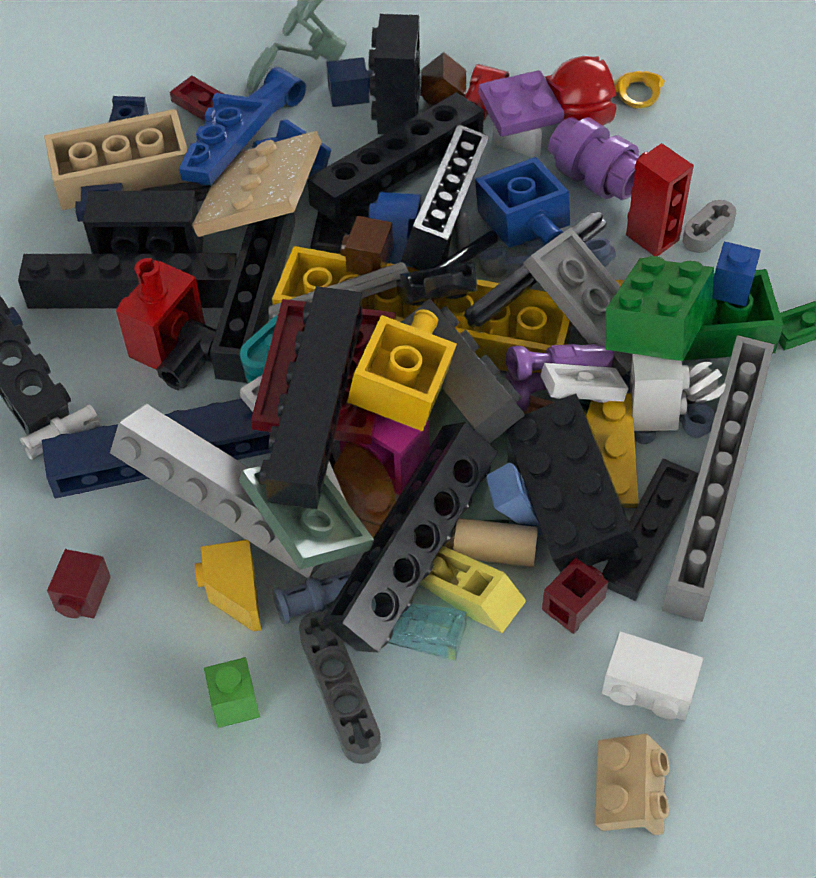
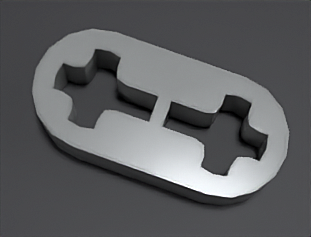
(703, 221)

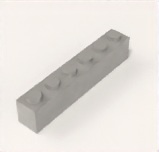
(197, 475)

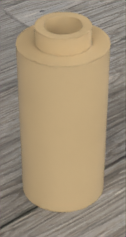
(494, 541)

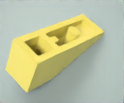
(474, 588)

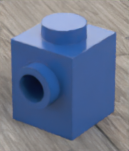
(735, 273)

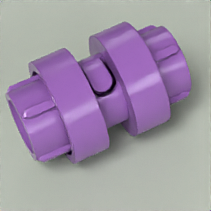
(589, 154)

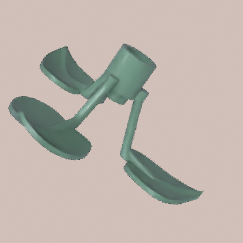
(323, 42)

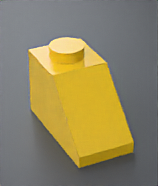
(230, 580)

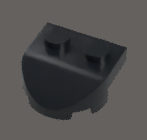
(439, 282)

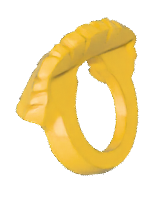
(650, 79)

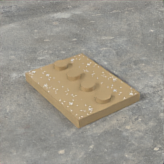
(259, 184)

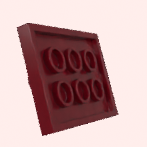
(354, 422)

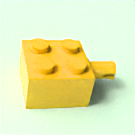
(402, 370)

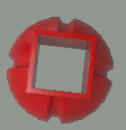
(584, 89)

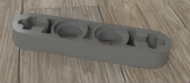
(336, 686)

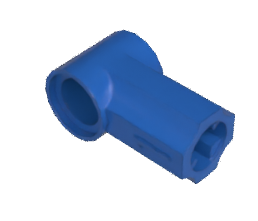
(281, 88)

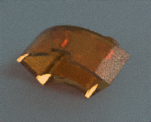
(365, 485)

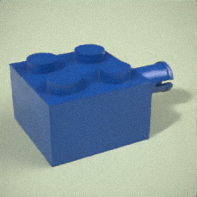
(523, 203)

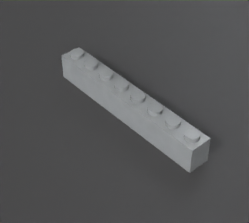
(718, 480)

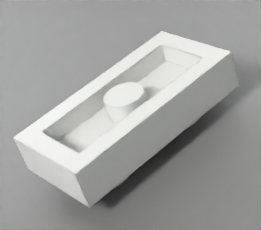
(588, 382)

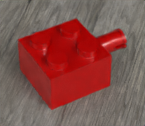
(157, 311)

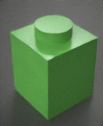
(231, 692)

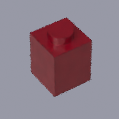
(78, 584)

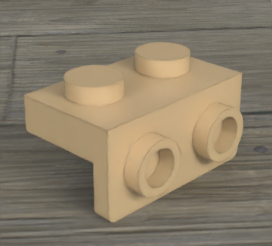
(631, 784)

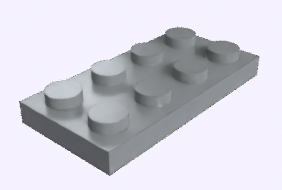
(578, 288)

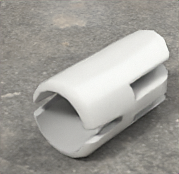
(703, 384)

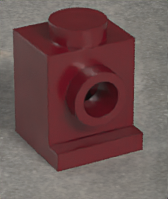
(574, 594)

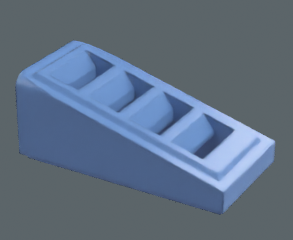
(511, 496)

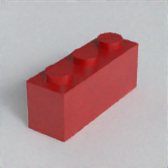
(658, 199)

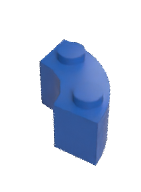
(402, 212)

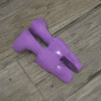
(522, 363)

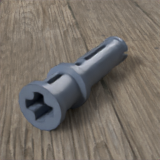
(309, 596)

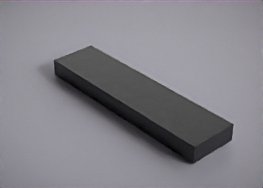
(651, 526)

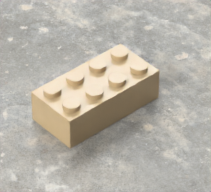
(127, 151)

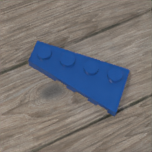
(225, 133)

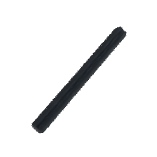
(522, 279)

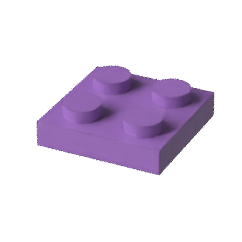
(520, 103)

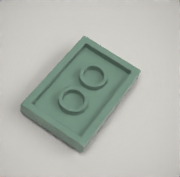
(309, 533)

